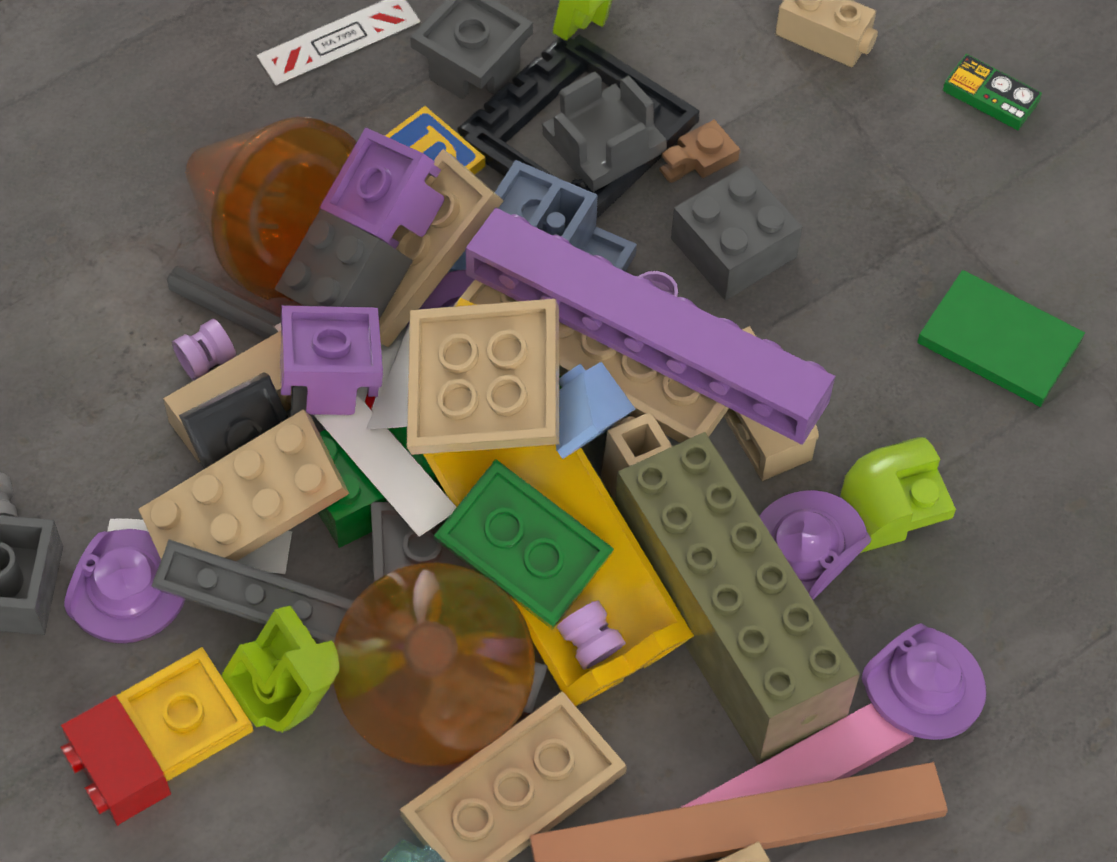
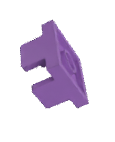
(385, 188)
(331, 355)

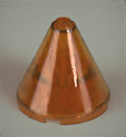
(264, 194)
(433, 664)

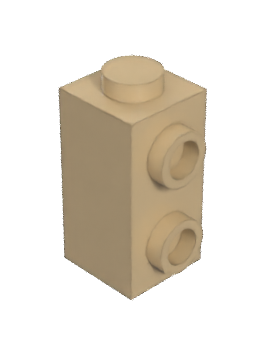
(829, 27)
(629, 443)

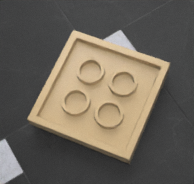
(483, 377)

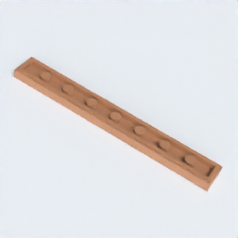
(768, 818)

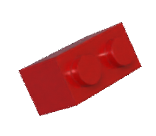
(115, 761)

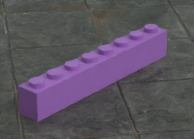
(651, 325)

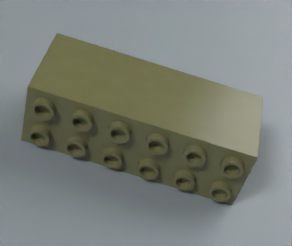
(748, 611)

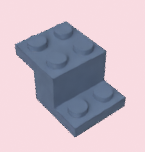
(562, 211)

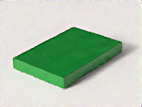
(1001, 338)
(524, 543)

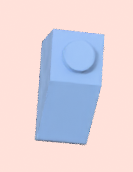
(588, 406)

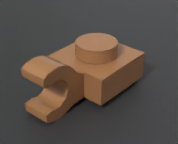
(701, 150)

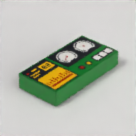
(992, 92)

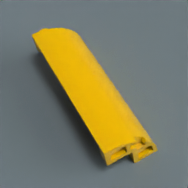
(624, 585)

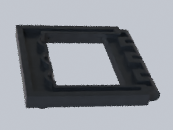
(542, 82)

